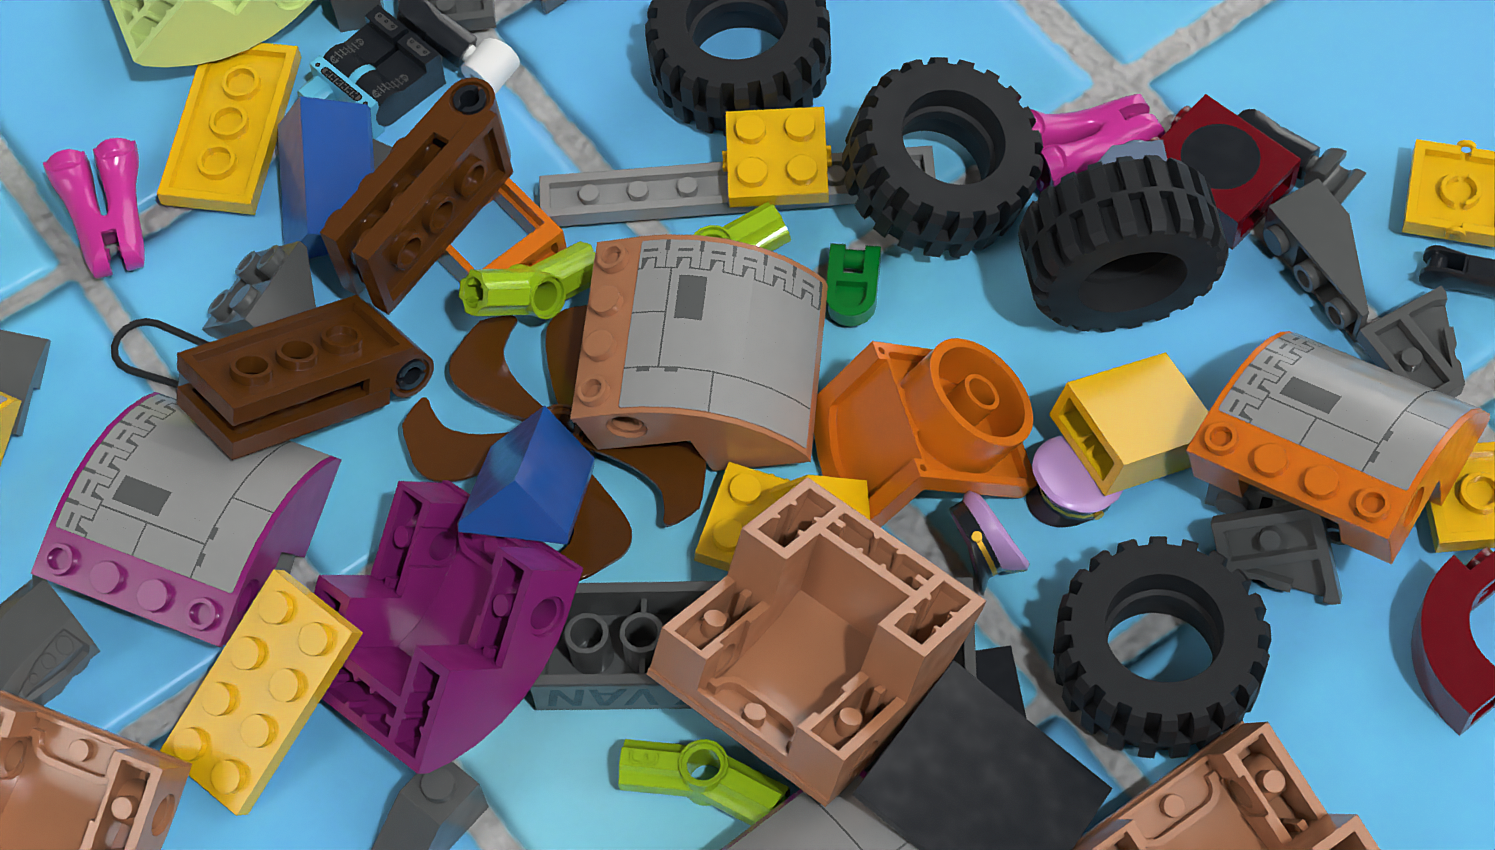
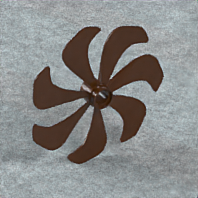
(482, 374)

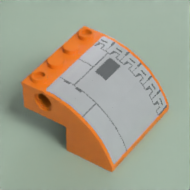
(1336, 439)

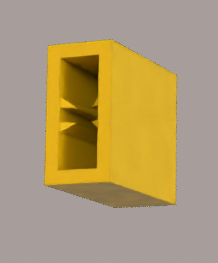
(1130, 422)

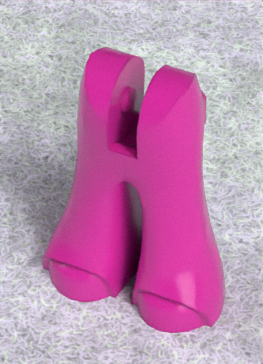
(1085, 135)
(74, 183)

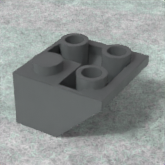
(267, 289)

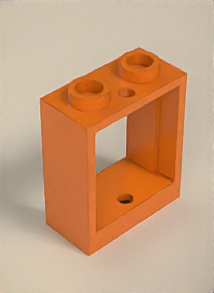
(543, 240)

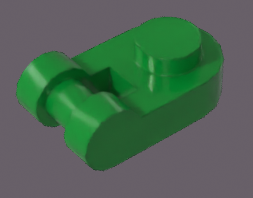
(852, 295)

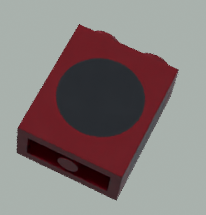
(1236, 159)

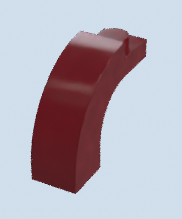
(1444, 654)

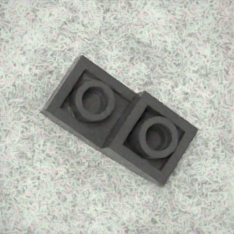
(21, 370)

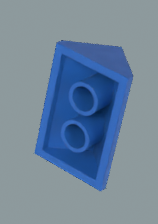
(322, 162)
(530, 483)

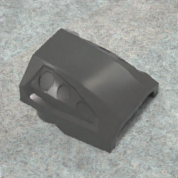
(40, 643)

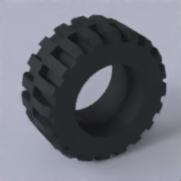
(707, 86)
(974, 113)
(1122, 243)
(1172, 583)

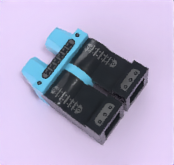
(378, 68)

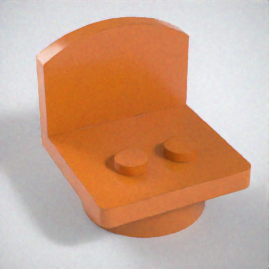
(925, 423)

